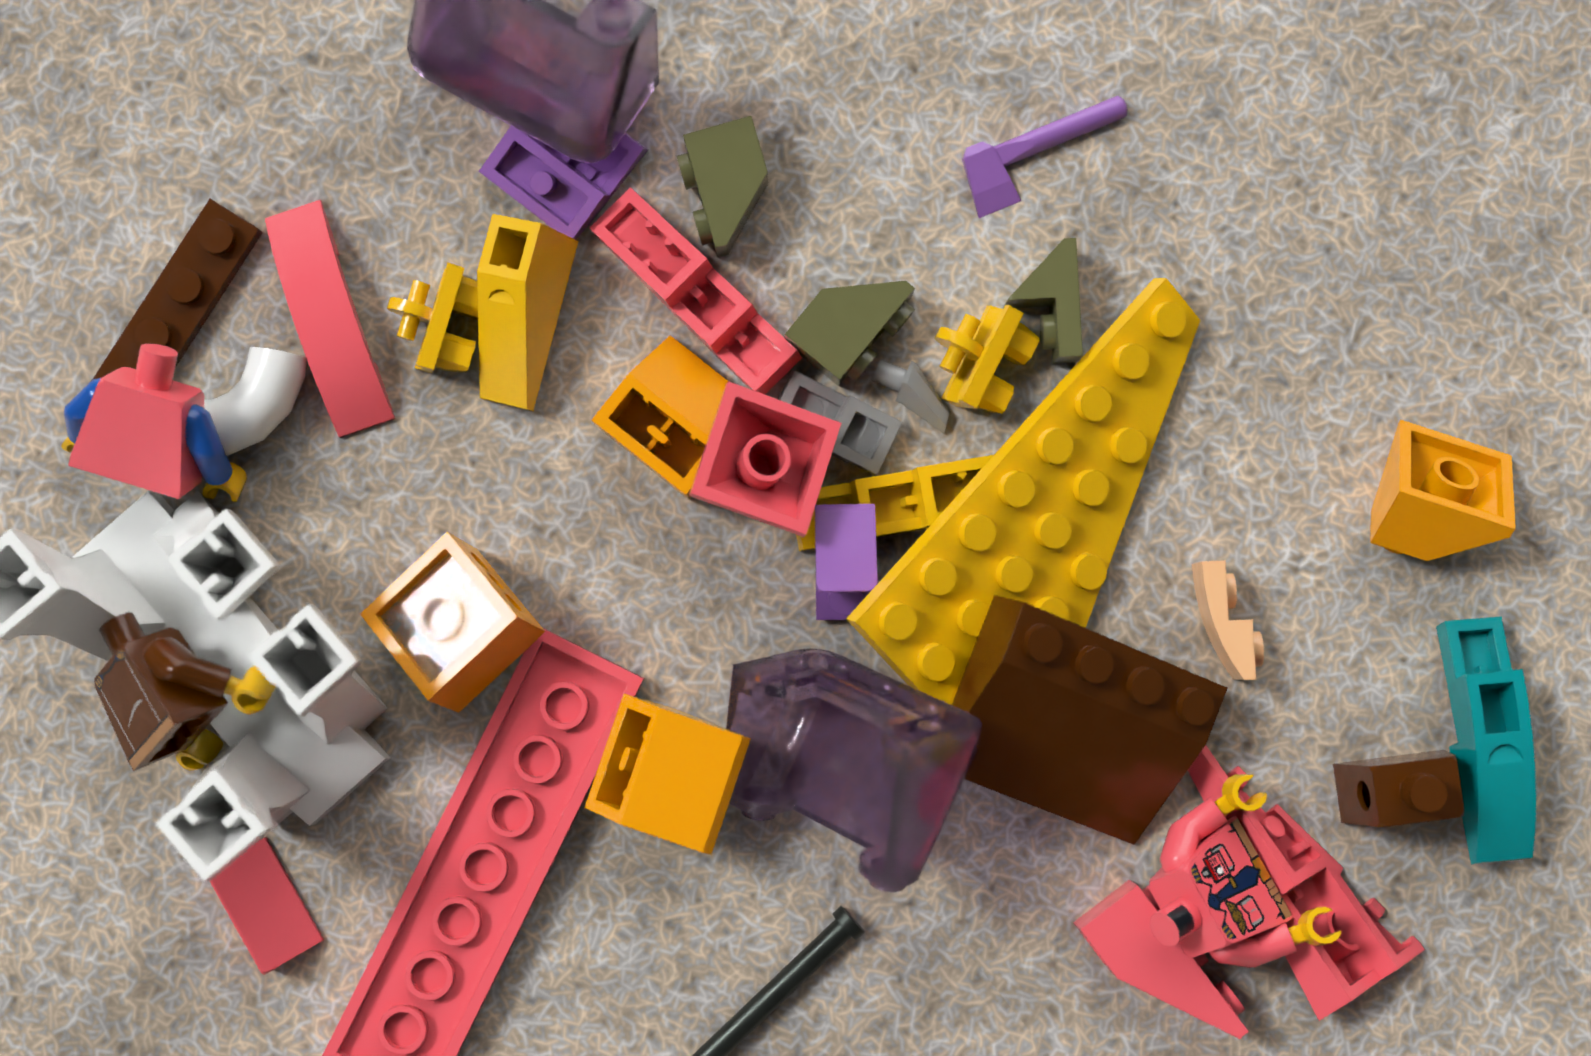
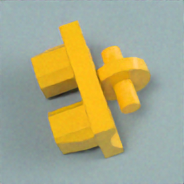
(438, 347)
(976, 353)

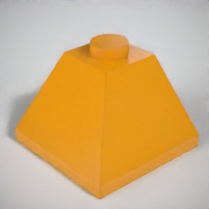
(1441, 495)

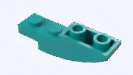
(1493, 740)

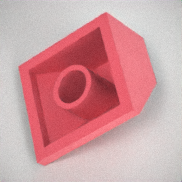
(765, 459)

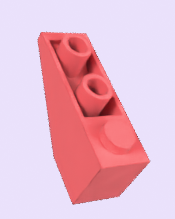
(1124, 942)

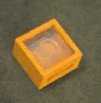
(452, 623)

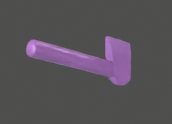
(986, 163)

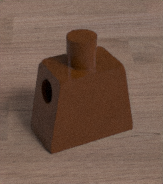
(1400, 788)

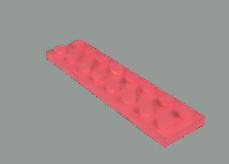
(487, 856)

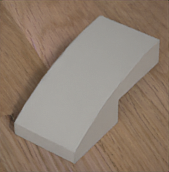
(864, 430)

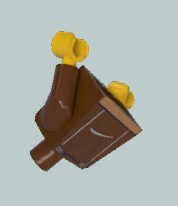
(167, 696)

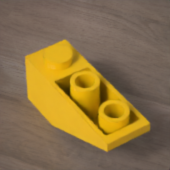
(519, 304)

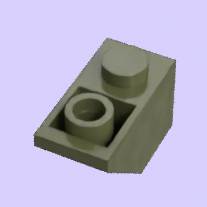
(729, 176)
(846, 322)

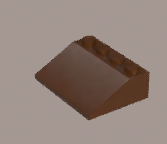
(1081, 719)

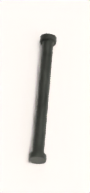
(782, 985)

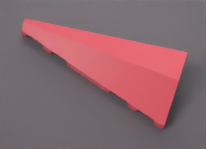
(1365, 949)

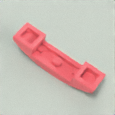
(327, 319)

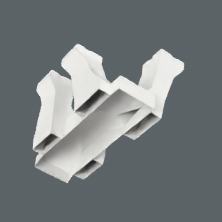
(197, 576)

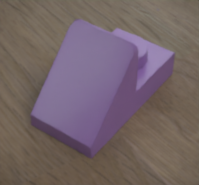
(844, 558)

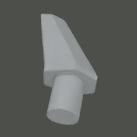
(914, 392)

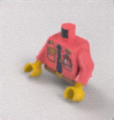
(1219, 892)

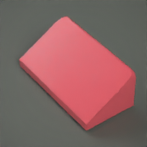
(265, 907)

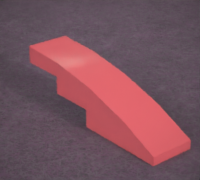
(695, 292)

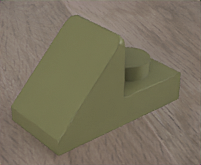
(1057, 286)

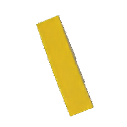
(901, 499)

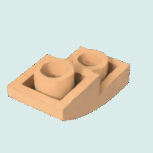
(1233, 640)

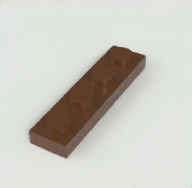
(187, 287)

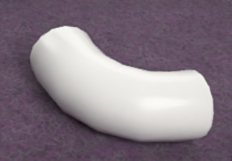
(259, 398)

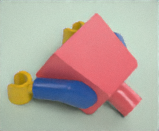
(149, 431)

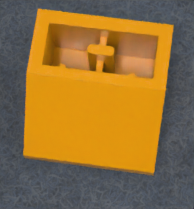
(665, 412)
(667, 773)

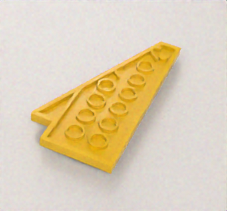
(1042, 508)

